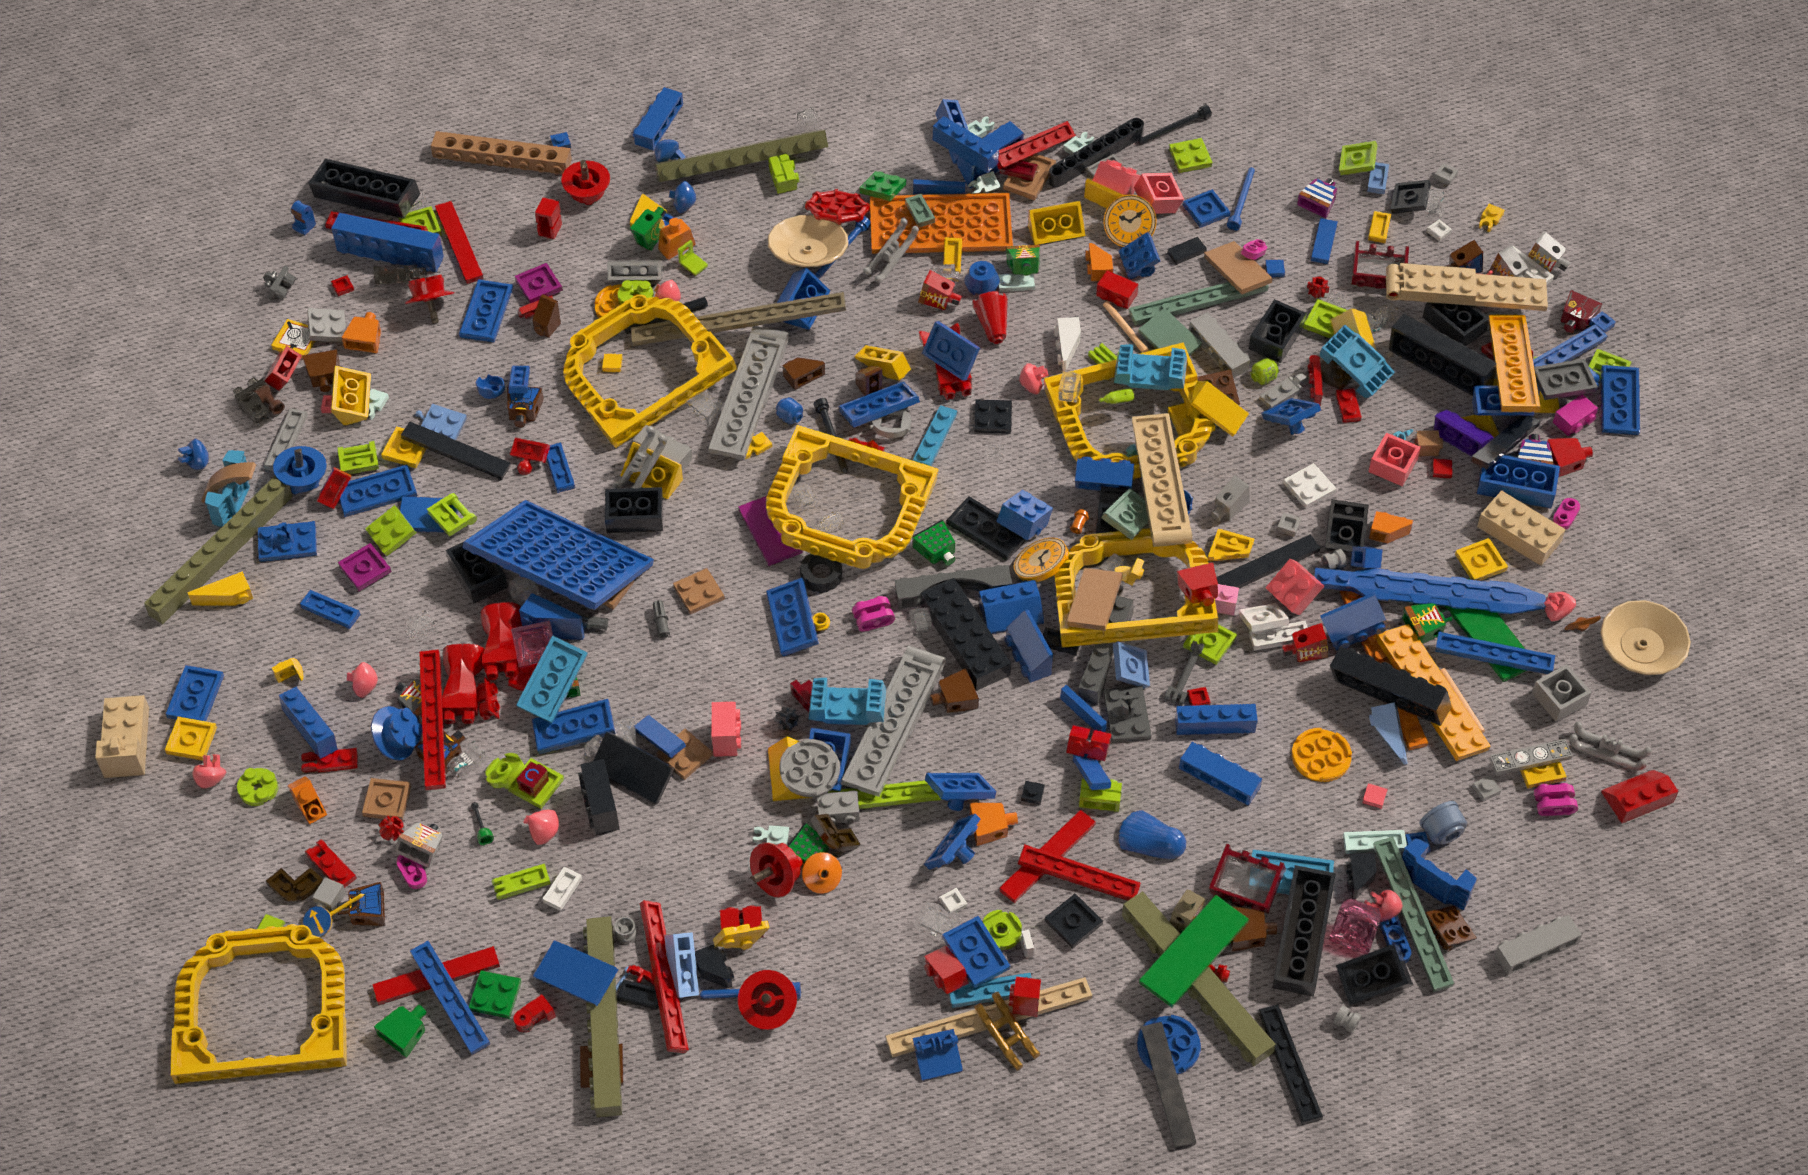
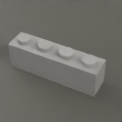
(1219, 345)
(1537, 944)

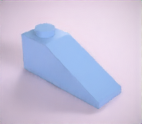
(1388, 725)
(682, 963)

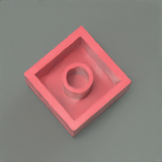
(1116, 177)
(1159, 191)
(1394, 459)
(1294, 587)
(725, 729)

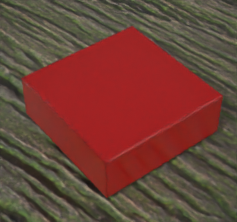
(342, 285)
(1442, 468)
(1198, 696)

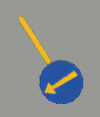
(320, 920)

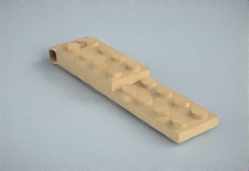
(1464, 287)
(1161, 480)

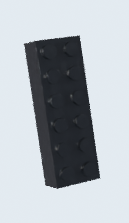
(364, 188)
(1440, 355)
(965, 634)
(1391, 685)
(1304, 931)

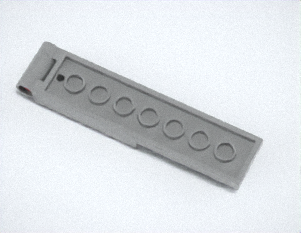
(749, 392)
(903, 707)

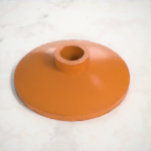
(812, 872)

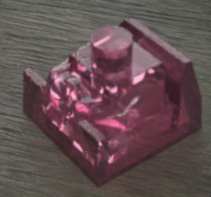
(531, 642)
(1356, 925)

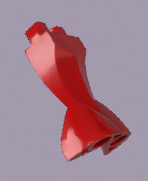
(946, 381)
(500, 650)
(460, 693)

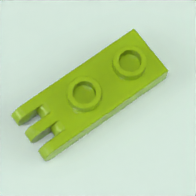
(521, 881)

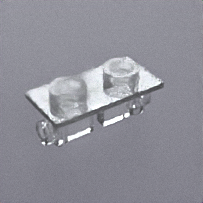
(626, 729)

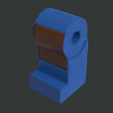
(303, 217)

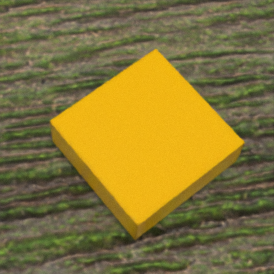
(612, 362)

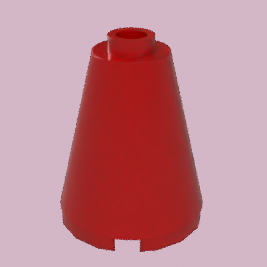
(992, 314)

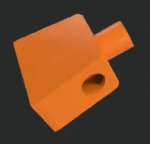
(673, 237)
(363, 334)
(993, 821)

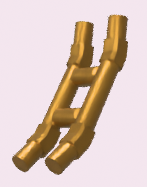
(1008, 1018)

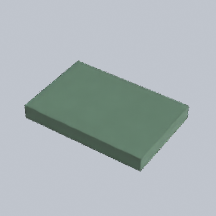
(1166, 330)
(1128, 514)

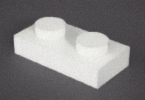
(562, 888)

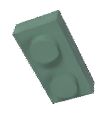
(920, 210)

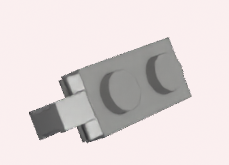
(1283, 391)

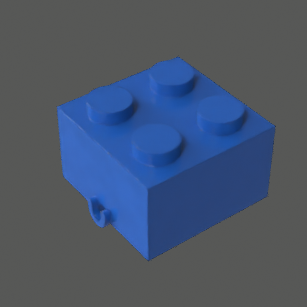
(1025, 514)

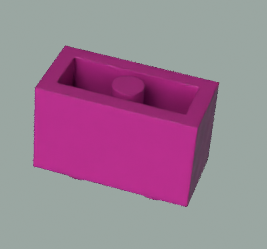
(1575, 415)

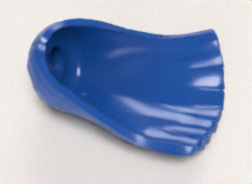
(1150, 836)

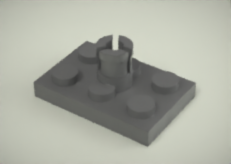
(1565, 379)
(1127, 714)

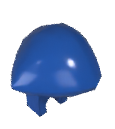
(667, 150)
(683, 197)
(194, 455)

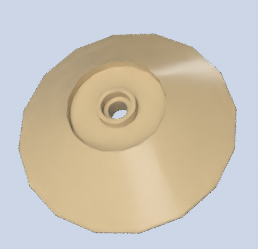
(807, 241)
(1647, 624)

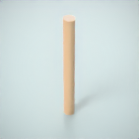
(1126, 328)
(1462, 699)

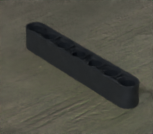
(1096, 151)

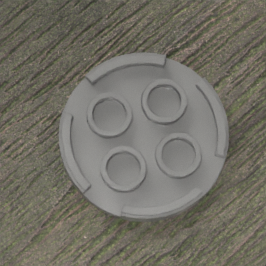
(809, 768)

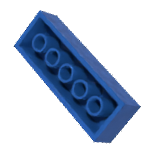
(387, 242)

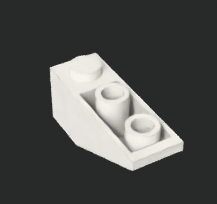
(1068, 336)

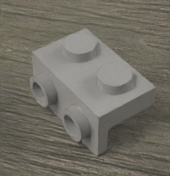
(840, 806)

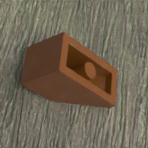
(546, 316)
(802, 371)
(869, 379)

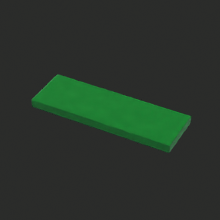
(1491, 628)
(1193, 951)

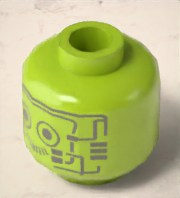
(1264, 371)

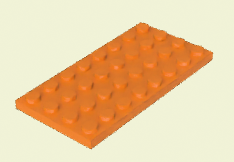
(978, 219)

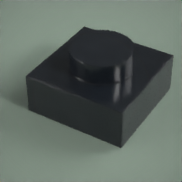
(1032, 792)

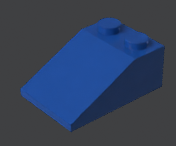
(562, 621)
(839, 743)

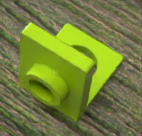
(690, 260)

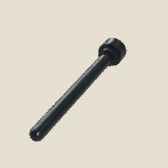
(1203, 113)
(822, 407)

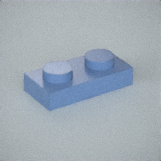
(1378, 178)

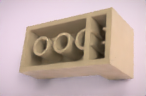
(123, 737)

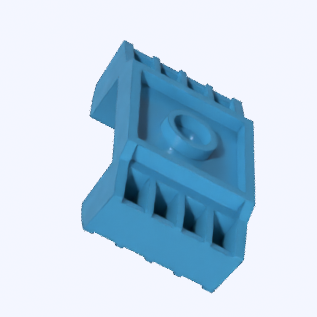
(1358, 360)
(1150, 370)
(226, 505)
(847, 705)

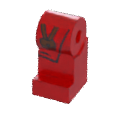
(533, 1013)

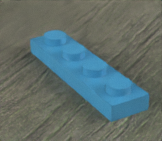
(935, 435)
(983, 993)

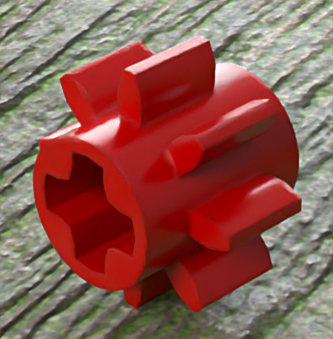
(1318, 287)
(391, 828)

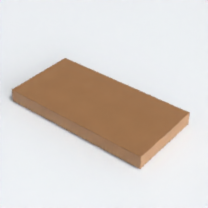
(1237, 269)
(1094, 599)

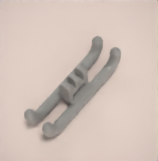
(891, 251)
(642, 461)
(1608, 749)

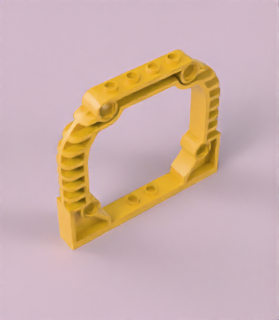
(1067, 414)
(621, 423)
(811, 446)
(1091, 550)
(322, 1050)

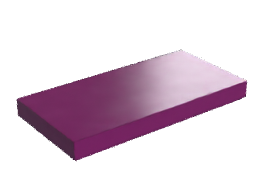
(764, 532)

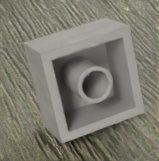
(1561, 693)

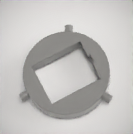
(895, 432)

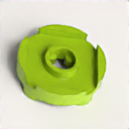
(633, 287)
(504, 771)
(257, 776)
(1003, 920)

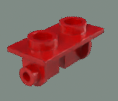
(488, 693)

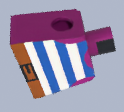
(1318, 197)
(1535, 450)

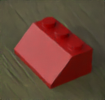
(1640, 795)

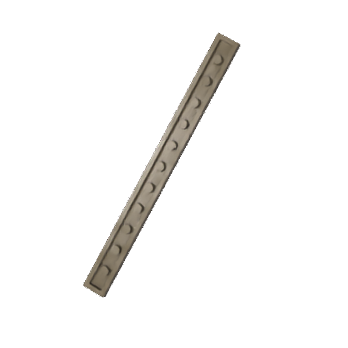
(744, 318)

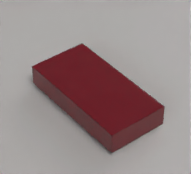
(1021, 170)

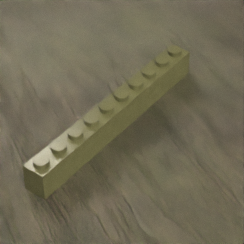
(740, 155)
(218, 550)
(1208, 989)
(603, 1025)

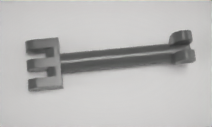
(1178, 691)

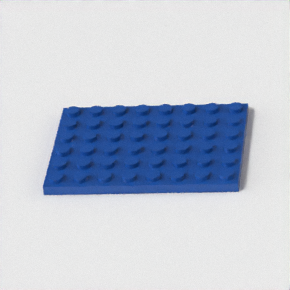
(558, 554)

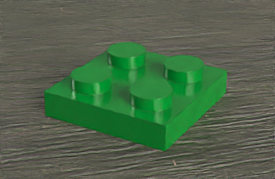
(882, 186)
(495, 994)

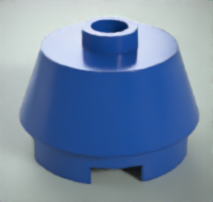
(981, 278)

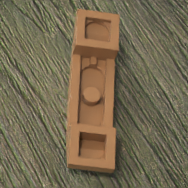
(236, 472)

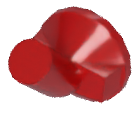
(1222, 972)

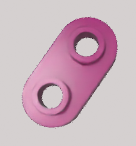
(1254, 249)
(1567, 512)
(412, 872)

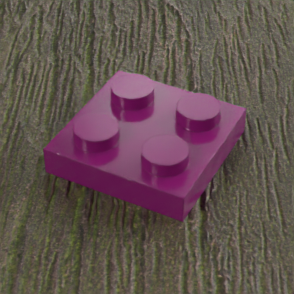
(538, 282)
(364, 567)

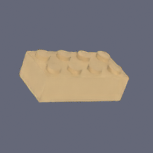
(1521, 528)

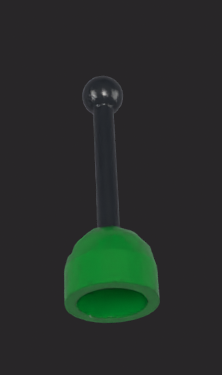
(484, 835)

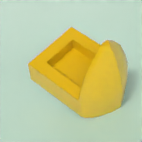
(1131, 574)
(287, 669)

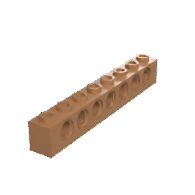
(500, 152)

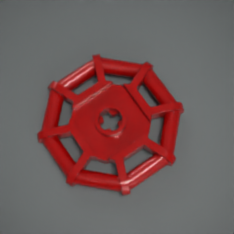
(837, 206)

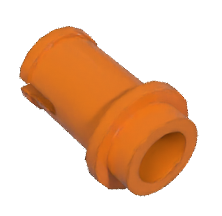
(1081, 517)

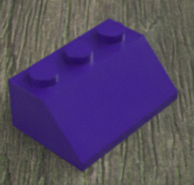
(1461, 433)

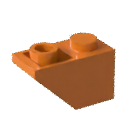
(1098, 262)
(1389, 527)
(307, 799)

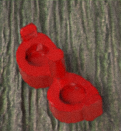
(638, 971)

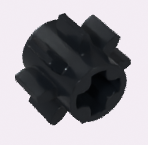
(786, 718)

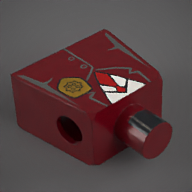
(1579, 311)

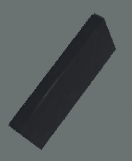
(982, 526)
(634, 767)

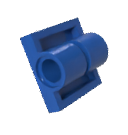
(1140, 257)

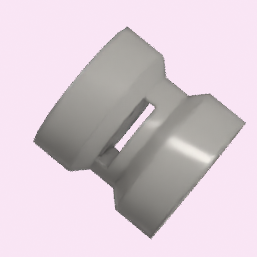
(1334, 560)
(627, 926)
(1347, 1019)

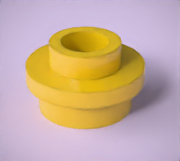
(821, 617)

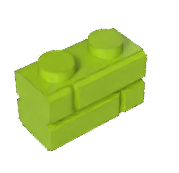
(783, 173)
(1101, 799)

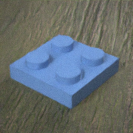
(444, 421)
(1131, 664)

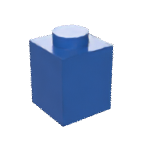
(1366, 557)

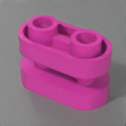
(873, 613)
(1555, 799)

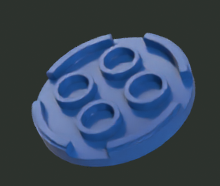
(1182, 1042)

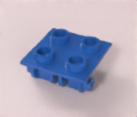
(937, 1054)

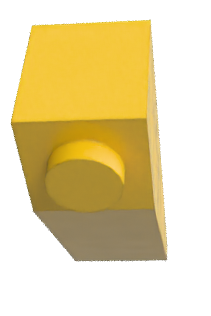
(891, 362)
(224, 592)

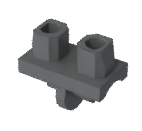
(276, 282)

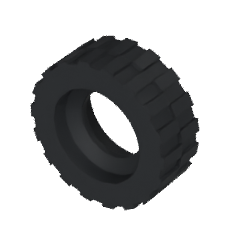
(820, 584)

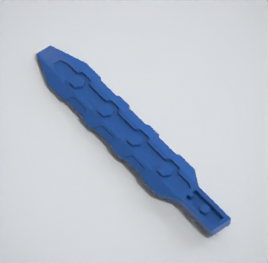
(1427, 589)

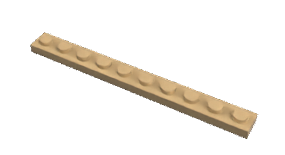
(970, 1023)

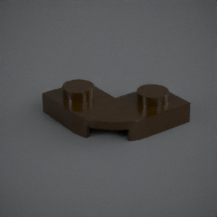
(1334, 375)
(836, 839)
(297, 889)

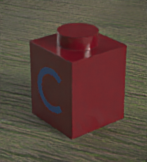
(533, 779)

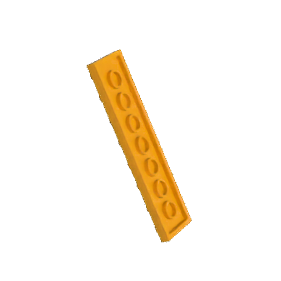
(1514, 363)
(1458, 729)

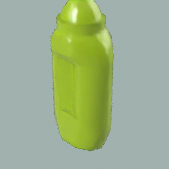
(1119, 396)

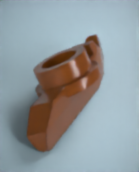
(1582, 623)

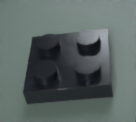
(1410, 196)
(993, 416)
(1073, 920)

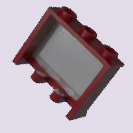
(1370, 266)
(1246, 879)

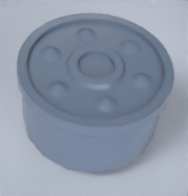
(1444, 823)

